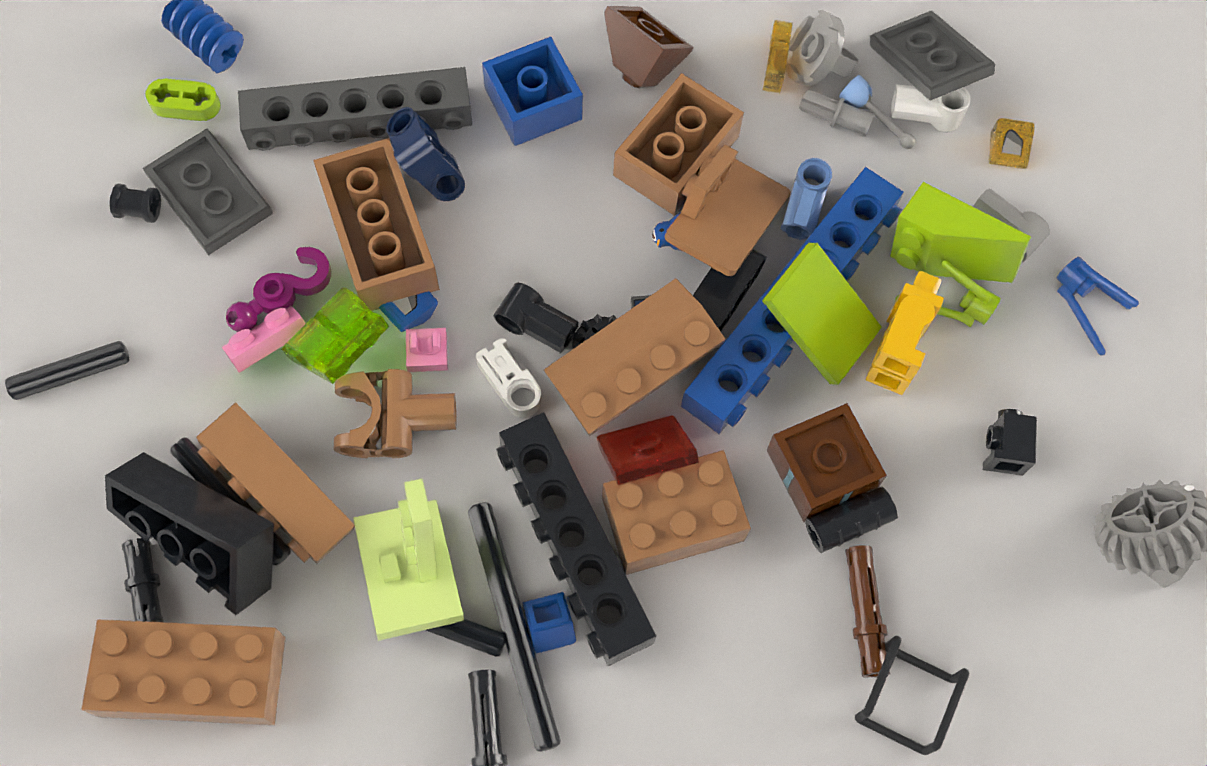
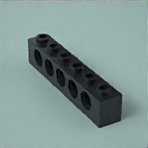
(537, 440)

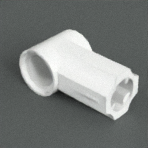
(912, 105)

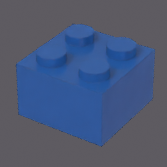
(532, 91)

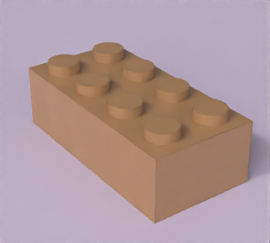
(376, 224)
(184, 672)

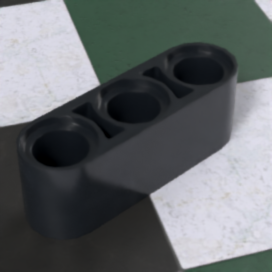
(723, 294)

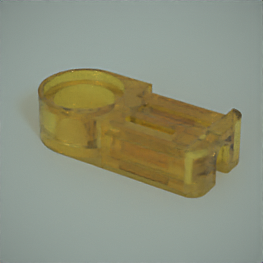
(777, 56)

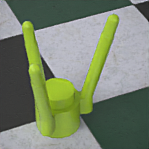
(977, 301)

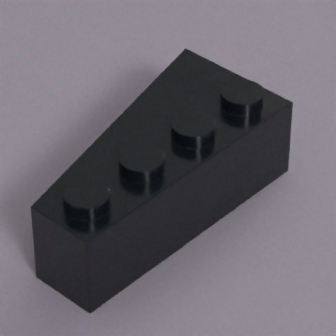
(195, 526)

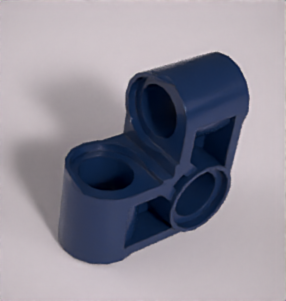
(423, 156)

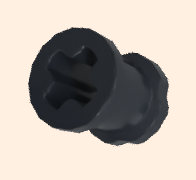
(135, 203)

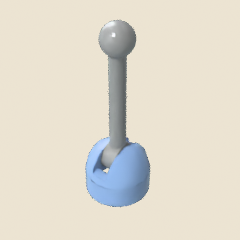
(859, 94)

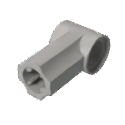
(1026, 222)

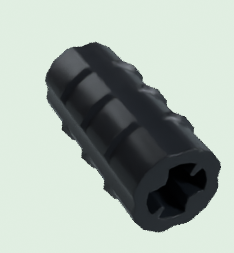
(851, 519)

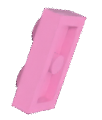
(253, 345)

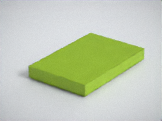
(822, 313)

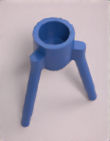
(1082, 279)

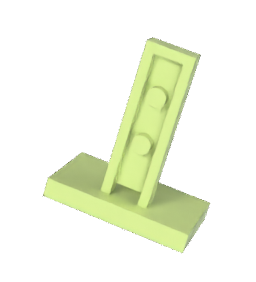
(408, 566)

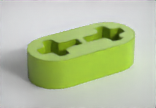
(183, 99)

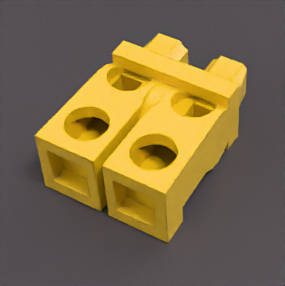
(908, 320)

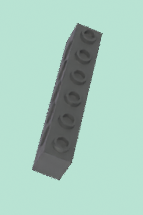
(339, 98)

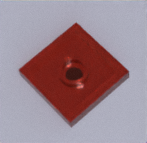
(647, 449)

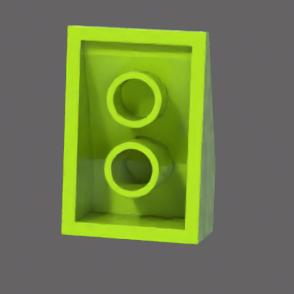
(943, 228)

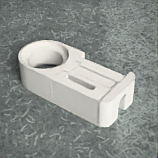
(507, 376)

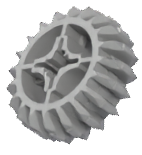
(1153, 527)

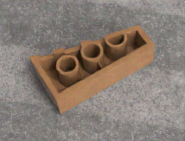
(274, 483)

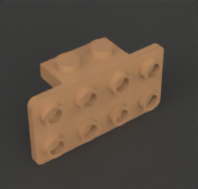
(725, 211)

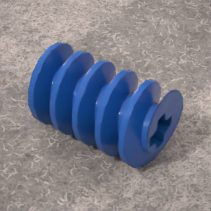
(203, 32)

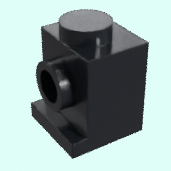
(1011, 443)

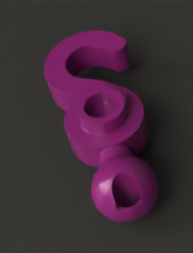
(279, 290)

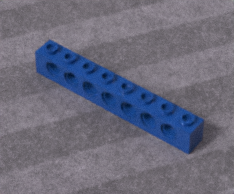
(705, 397)

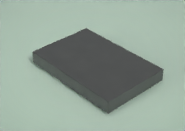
(932, 55)
(208, 191)

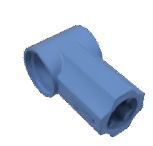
(806, 199)

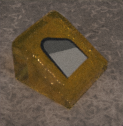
(1011, 143)

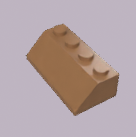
(634, 356)

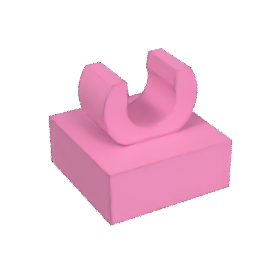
(426, 350)

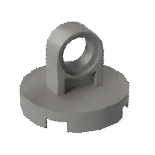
(819, 50)

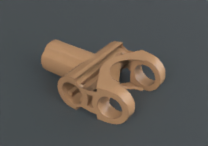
(395, 417)

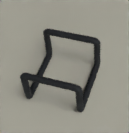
(893, 651)

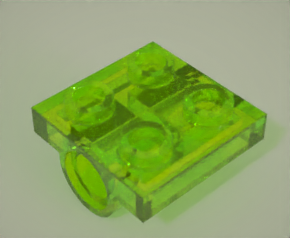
(335, 336)

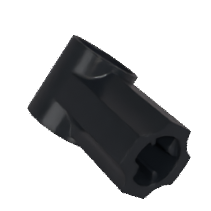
(527, 313)

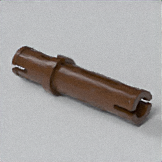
(868, 619)

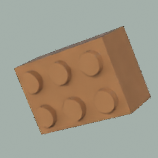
(675, 142)
(675, 514)

